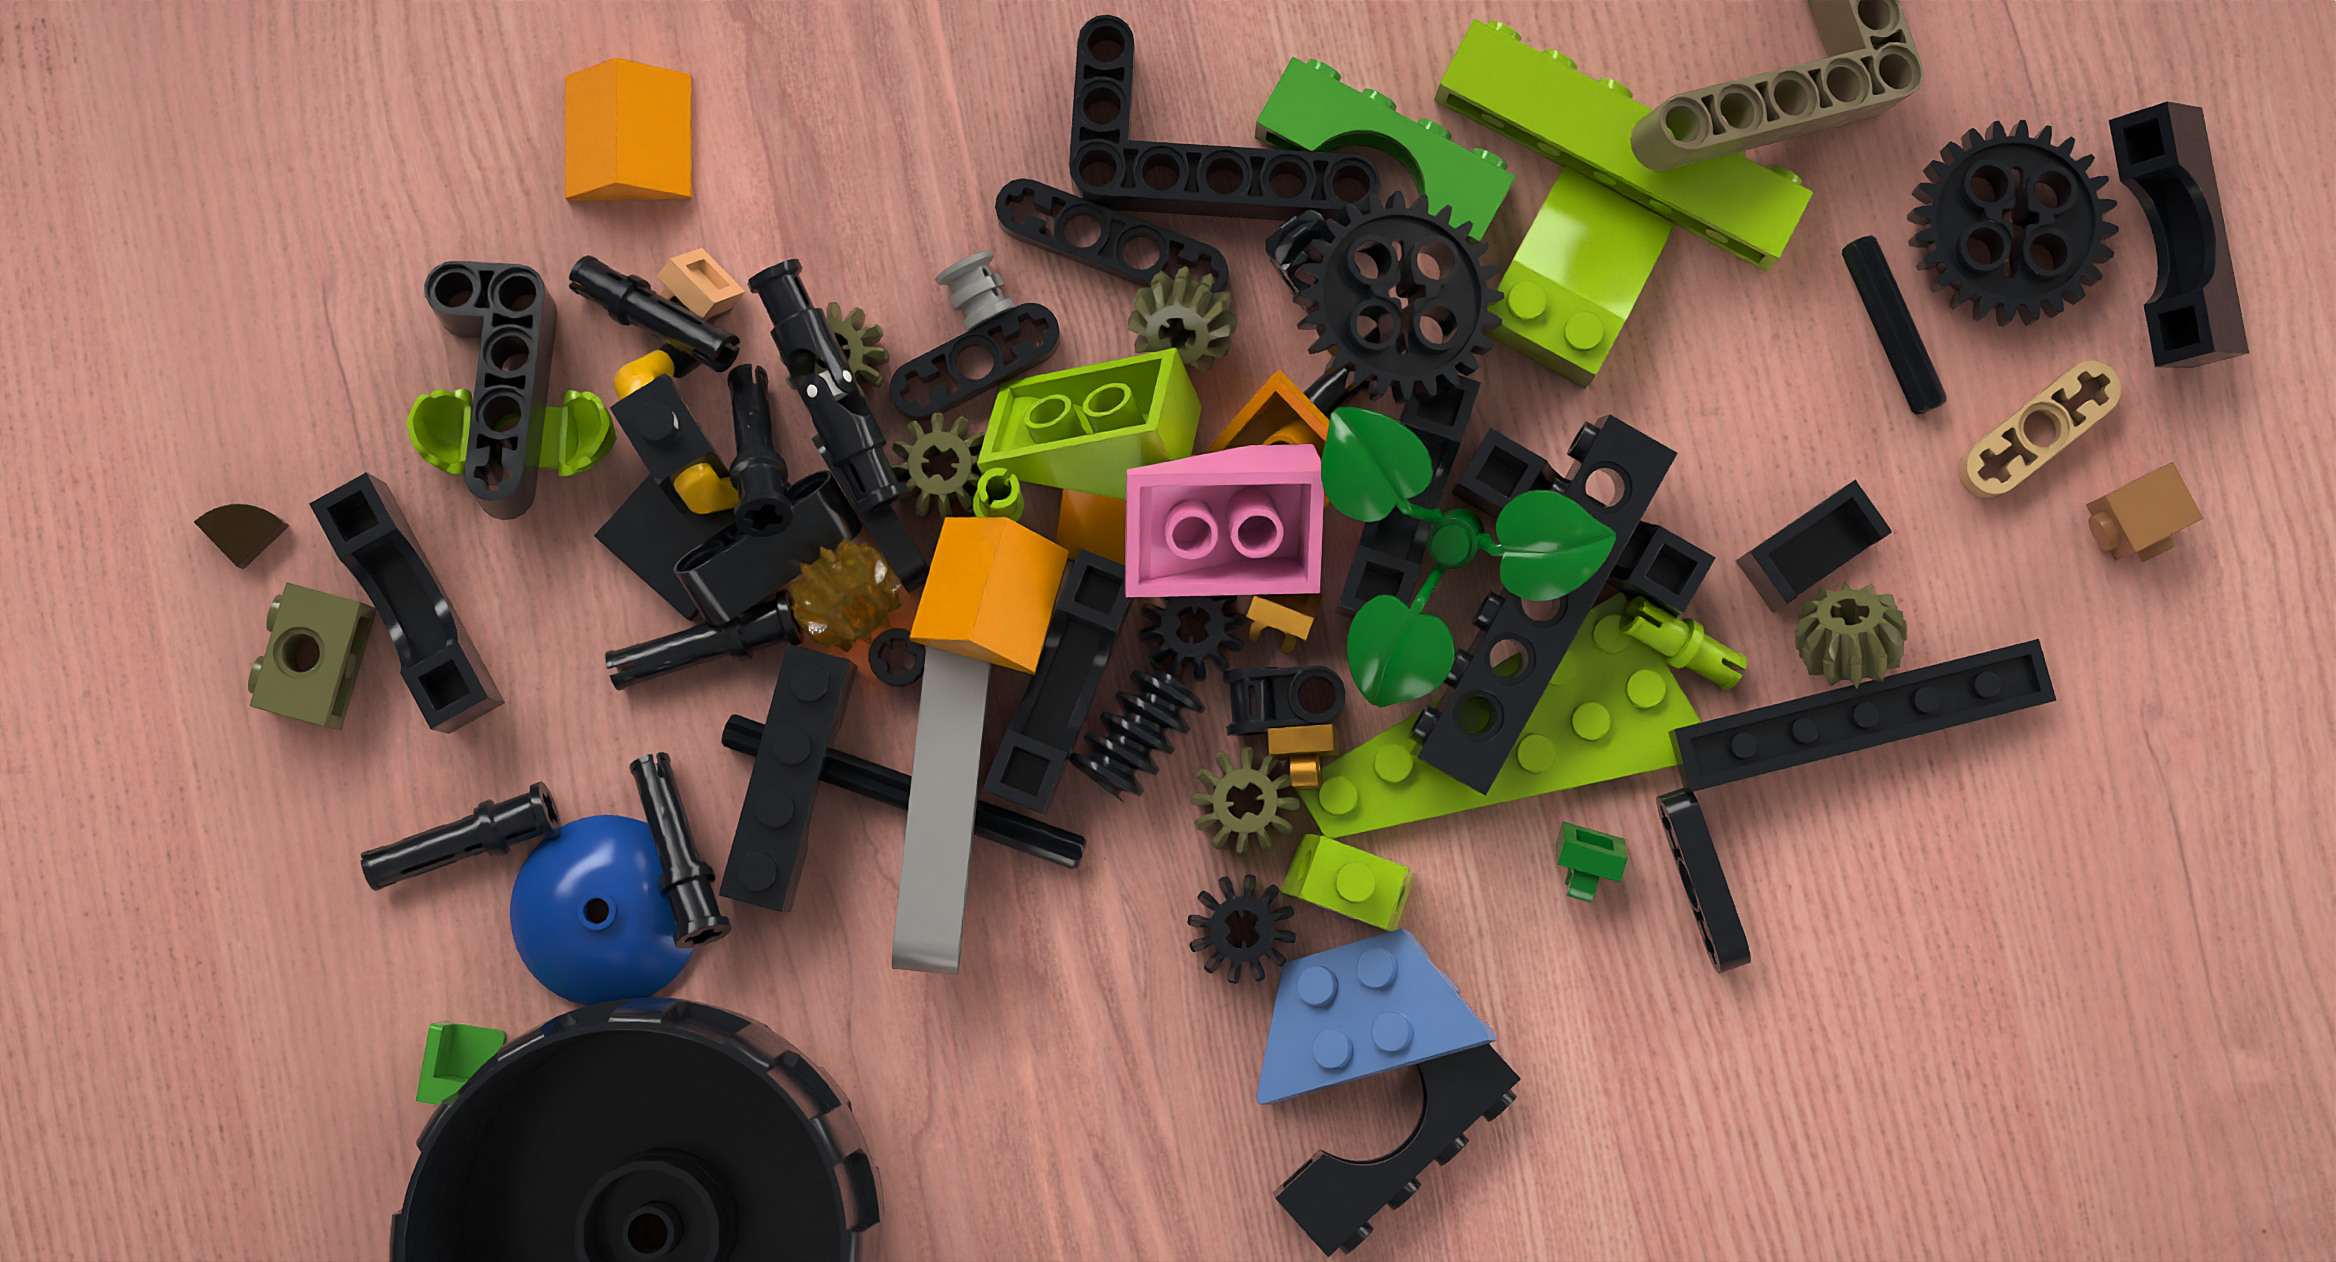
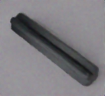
(1894, 324)

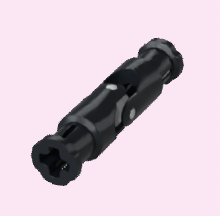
(832, 397)

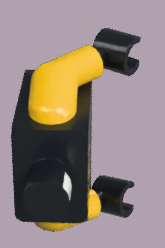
(670, 434)

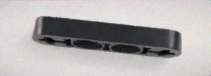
(1115, 233)

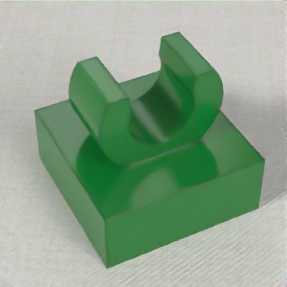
(1588, 857)

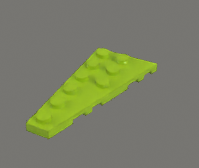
(1593, 724)

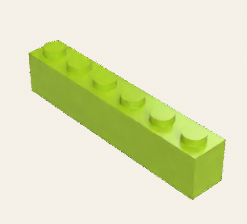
(1588, 127)

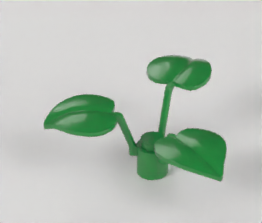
(1543, 536)

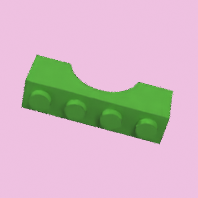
(1321, 114)

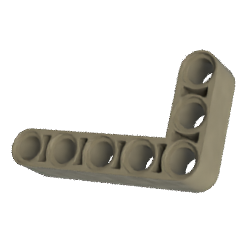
(1866, 73)

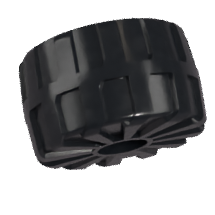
(637, 1116)

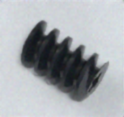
(1137, 732)

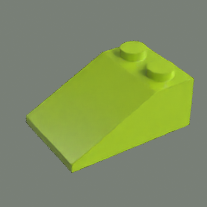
(1577, 276)
(1093, 423)

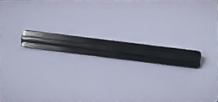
(894, 789)

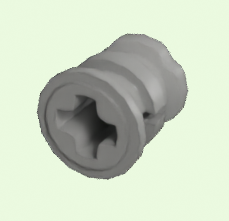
(975, 289)

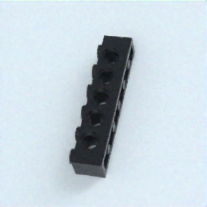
(1474, 759)

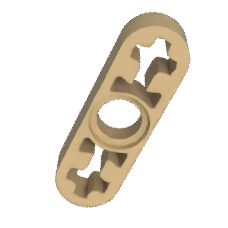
(2063, 388)

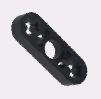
(925, 367)
(887, 533)
(1703, 880)

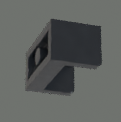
(1813, 545)

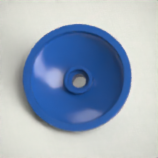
(551, 924)

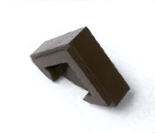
(241, 530)

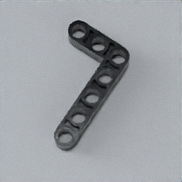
(1191, 162)

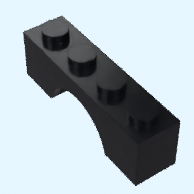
(2171, 172)
(1393, 547)
(1652, 563)
(394, 572)
(1063, 686)
(786, 777)
(1339, 1195)

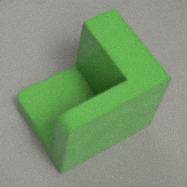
(453, 1056)

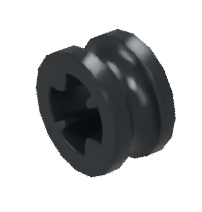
(882, 668)

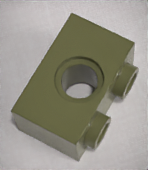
(326, 689)

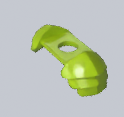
(572, 436)

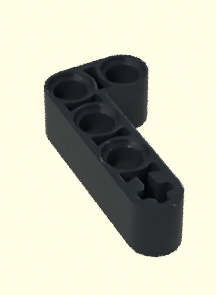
(500, 391)

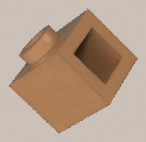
(2143, 514)

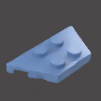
(1361, 1016)

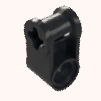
(1277, 698)

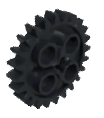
(2068, 231)
(1342, 294)

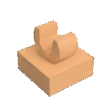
(699, 284)

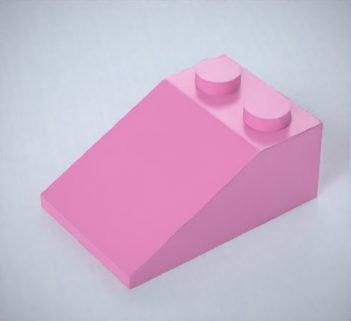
(1226, 523)

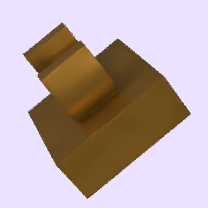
(1284, 612)
(1304, 749)

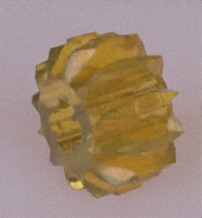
(845, 595)

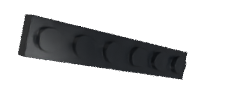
(1861, 717)

